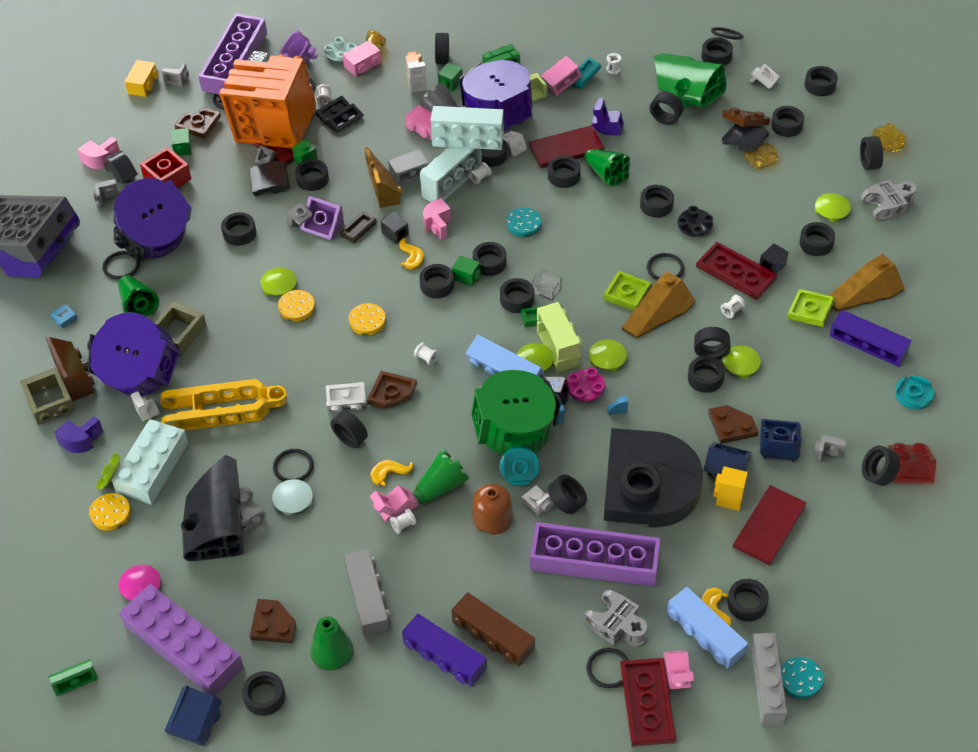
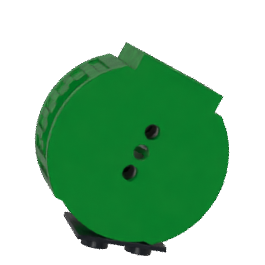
(515, 411)

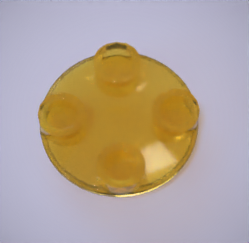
(891, 137)
(763, 156)

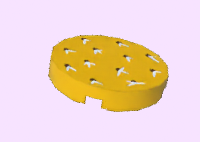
(296, 305)
(367, 319)
(110, 511)

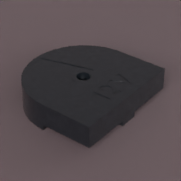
(679, 474)

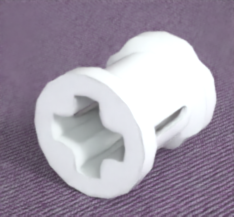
(613, 65)
(323, 94)
(479, 173)
(736, 307)
(426, 353)
(403, 521)

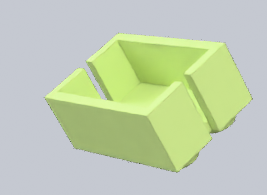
(559, 336)

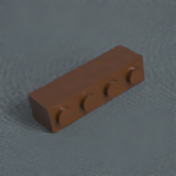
(493, 629)

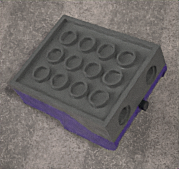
(33, 232)

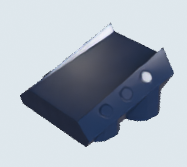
(780, 439)
(194, 715)

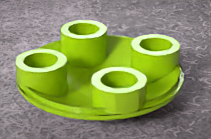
(832, 206)
(278, 281)
(537, 354)
(607, 354)
(742, 361)
(108, 472)

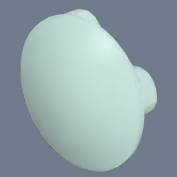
(337, 48)
(292, 496)

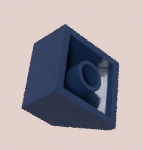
(727, 456)

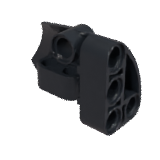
(213, 514)

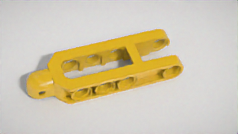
(196, 398)

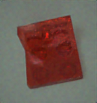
(916, 463)

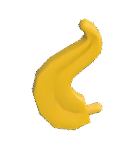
(416, 258)
(382, 469)
(712, 598)

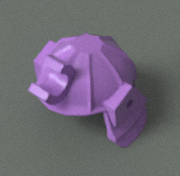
(298, 46)

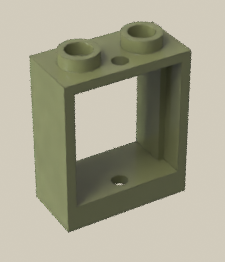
(187, 315)
(43, 382)

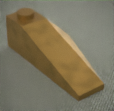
(383, 182)
(871, 282)
(662, 302)

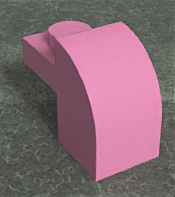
(95, 155)
(435, 217)
(393, 503)
(678, 669)

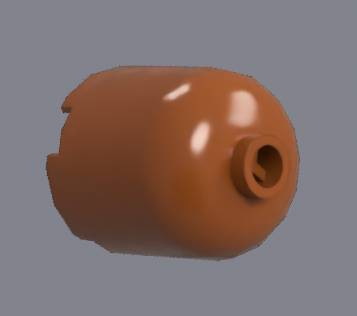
(492, 509)

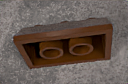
(71, 368)

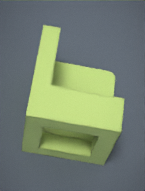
(538, 87)

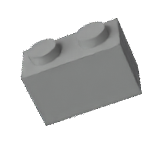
(407, 167)

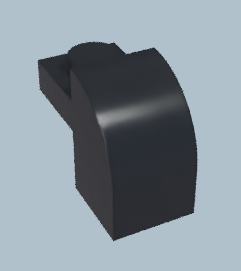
(120, 166)

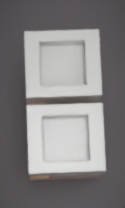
(416, 72)

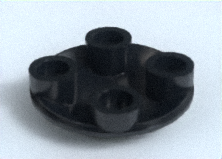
(695, 222)

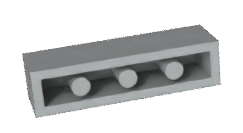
(366, 592)
(768, 679)

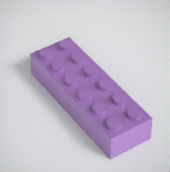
(237, 42)
(594, 554)
(181, 640)

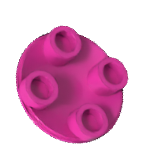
(586, 384)
(137, 579)

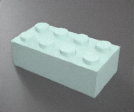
(467, 127)
(448, 172)
(150, 462)

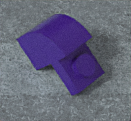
(607, 121)
(78, 439)

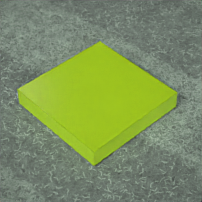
(627, 290)
(811, 308)

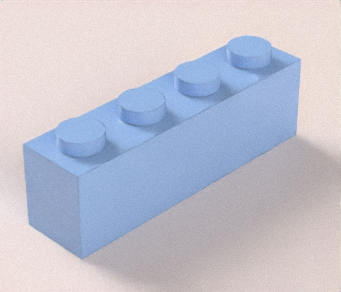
(497, 358)
(707, 628)

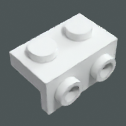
(345, 396)

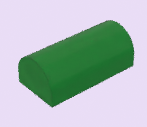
(73, 677)

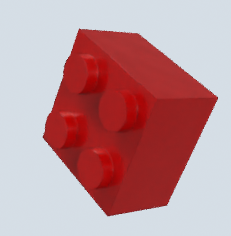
(166, 166)

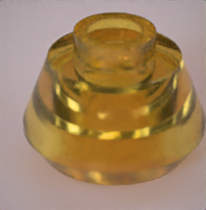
(375, 38)

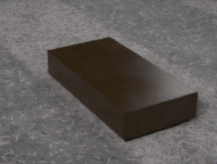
(358, 227)

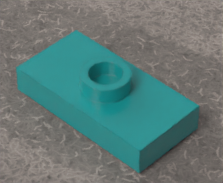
(587, 70)

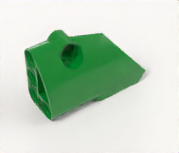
(690, 80)

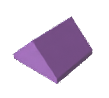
(325, 218)

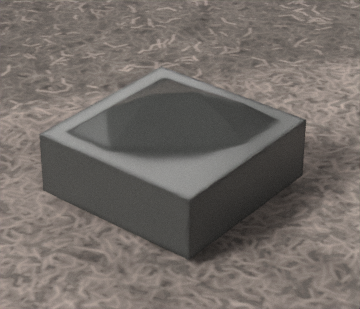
(265, 155)

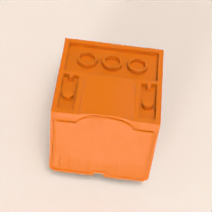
(269, 101)

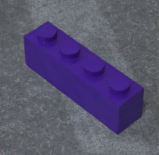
(870, 338)
(444, 650)

